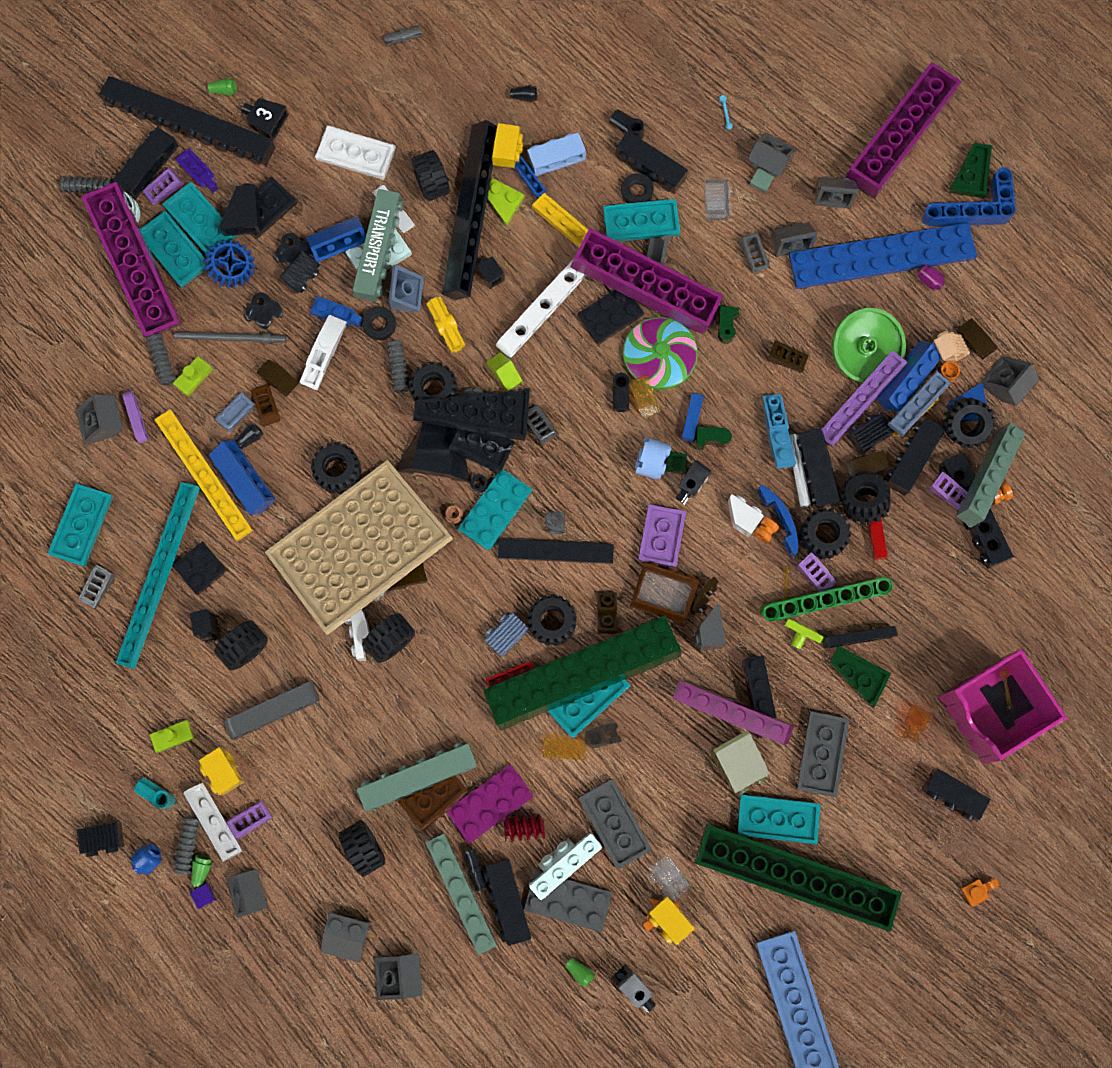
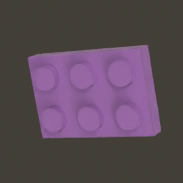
(662, 536)

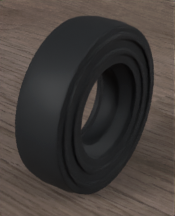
(633, 179)
(373, 313)

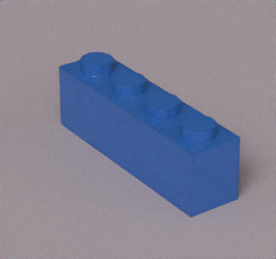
(902, 387)
(242, 477)

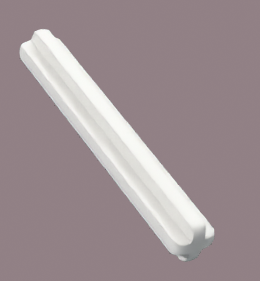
(799, 472)

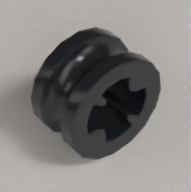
(481, 489)

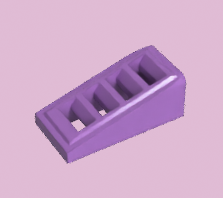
(164, 177)
(949, 482)
(816, 563)
(231, 823)

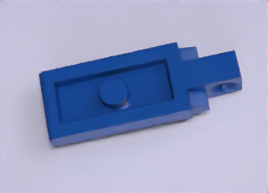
(323, 308)

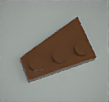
(432, 803)

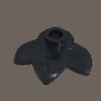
(288, 253)
(263, 313)

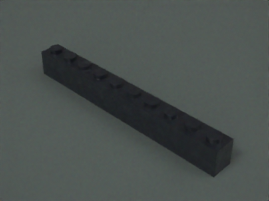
(187, 121)
(470, 212)

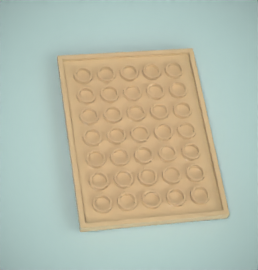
(358, 546)

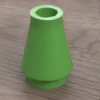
(224, 87)
(200, 869)
(580, 972)

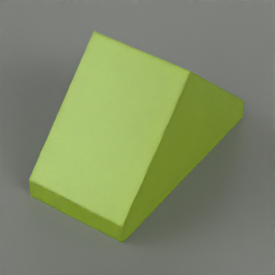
(504, 371)

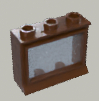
(664, 592)

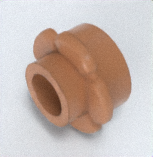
(453, 509)

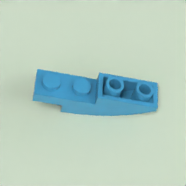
(777, 431)

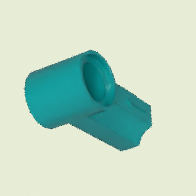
(153, 793)

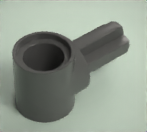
(555, 522)

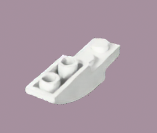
(322, 352)
(358, 631)

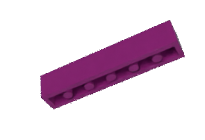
(733, 712)

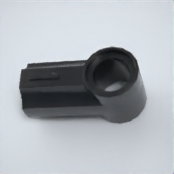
(626, 123)
(621, 394)

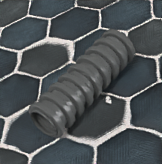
(83, 185)
(161, 359)
(398, 366)
(186, 846)

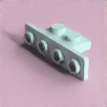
(562, 863)

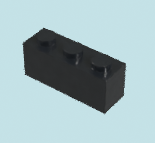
(955, 795)

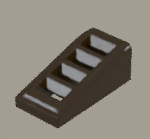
(786, 363)

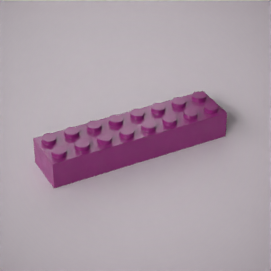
(903, 129)
(131, 259)
(646, 281)

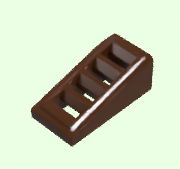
(270, 415)

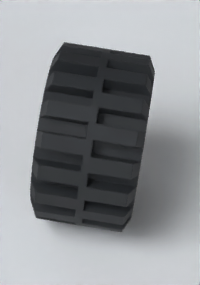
(430, 175)
(430, 373)
(983, 427)
(332, 453)
(866, 485)
(833, 520)
(552, 603)
(389, 638)
(241, 645)
(362, 848)

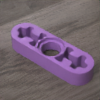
(135, 417)

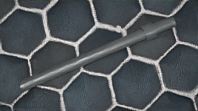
(266, 338)

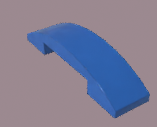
(769, 498)

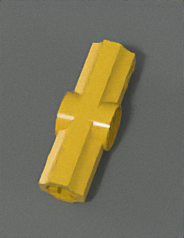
(445, 324)

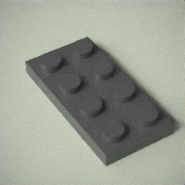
(822, 754)
(615, 824)
(572, 904)

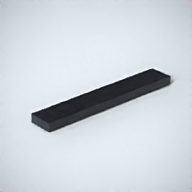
(555, 551)

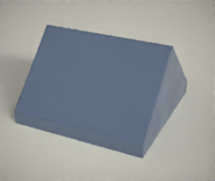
(405, 290)

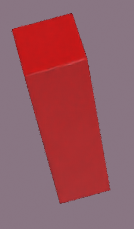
(877, 540)
(509, 674)

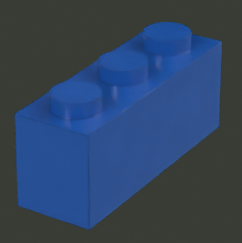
(336, 239)

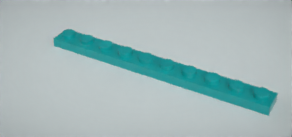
(157, 575)

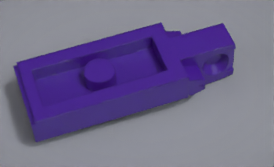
(197, 169)

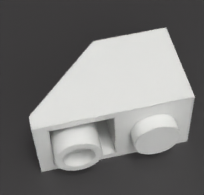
(743, 516)

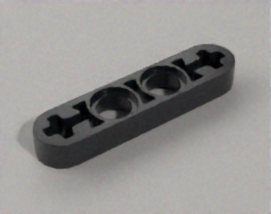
(859, 637)

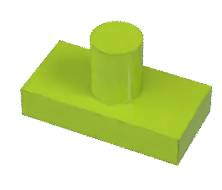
(192, 376)
(802, 633)
(172, 736)

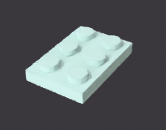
(399, 252)

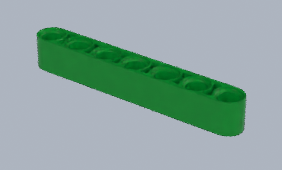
(834, 595)

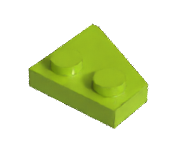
(504, 200)

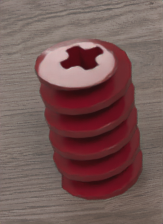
(524, 827)

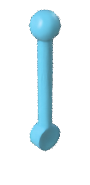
(723, 98)

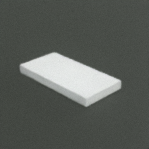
(355, 152)

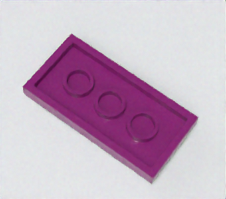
(490, 803)

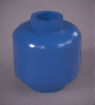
(146, 859)

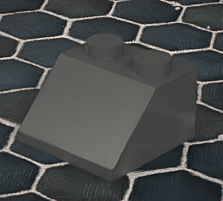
(771, 154)
(835, 192)
(793, 238)
(1010, 380)
(99, 419)
(711, 632)
(345, 936)
(398, 976)

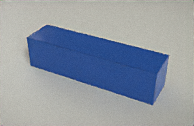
(529, 178)
(692, 417)

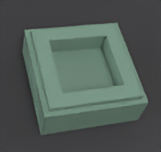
(761, 180)

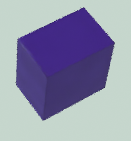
(203, 896)

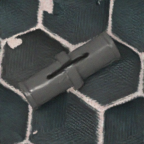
(402, 35)

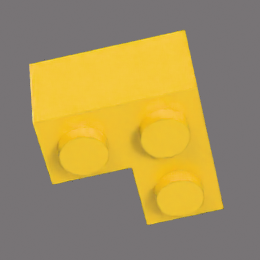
(507, 145)
(221, 771)
(670, 920)

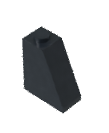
(242, 212)

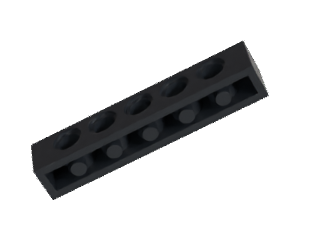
(994, 535)

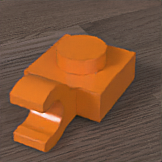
(977, 892)

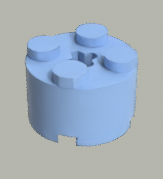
(651, 458)

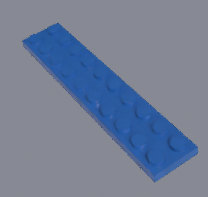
(882, 255)

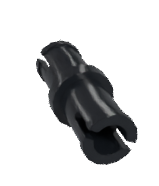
(475, 869)

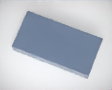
(235, 412)

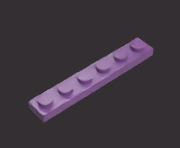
(863, 398)

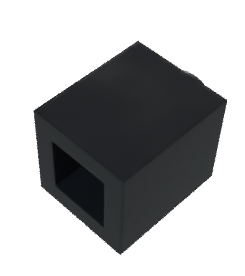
(490, 272)

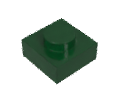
(676, 463)

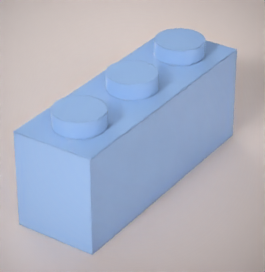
(556, 154)

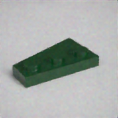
(974, 172)
(860, 674)

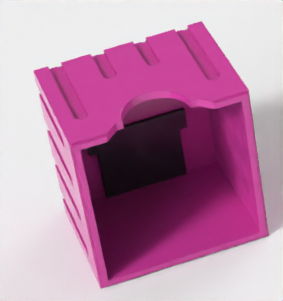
(982, 712)

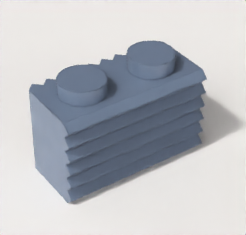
(506, 634)

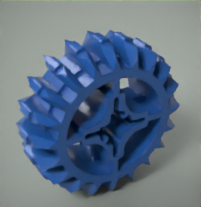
(211, 263)

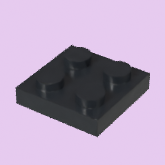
(200, 568)

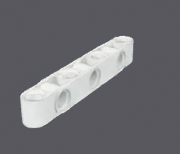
(535, 315)

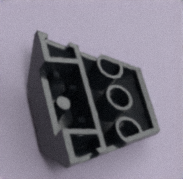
(431, 454)

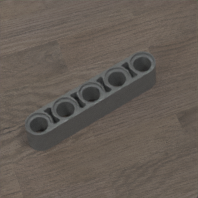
(271, 710)

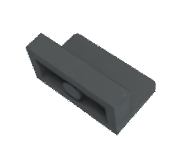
(657, 249)
(247, 893)

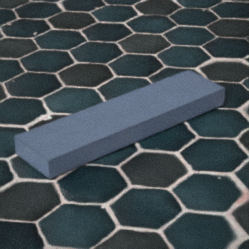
(919, 403)

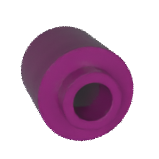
(931, 277)

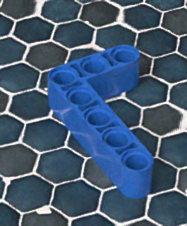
(976, 209)

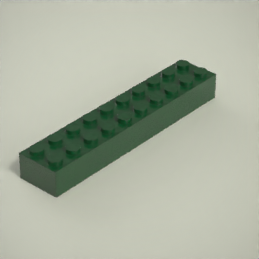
(582, 673)
(798, 878)

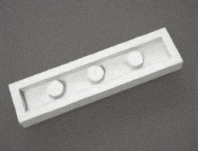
(212, 822)

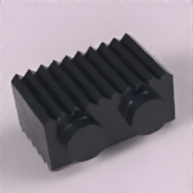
(299, 272)
(870, 433)
(205, 625)
(100, 838)

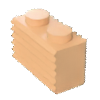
(951, 346)

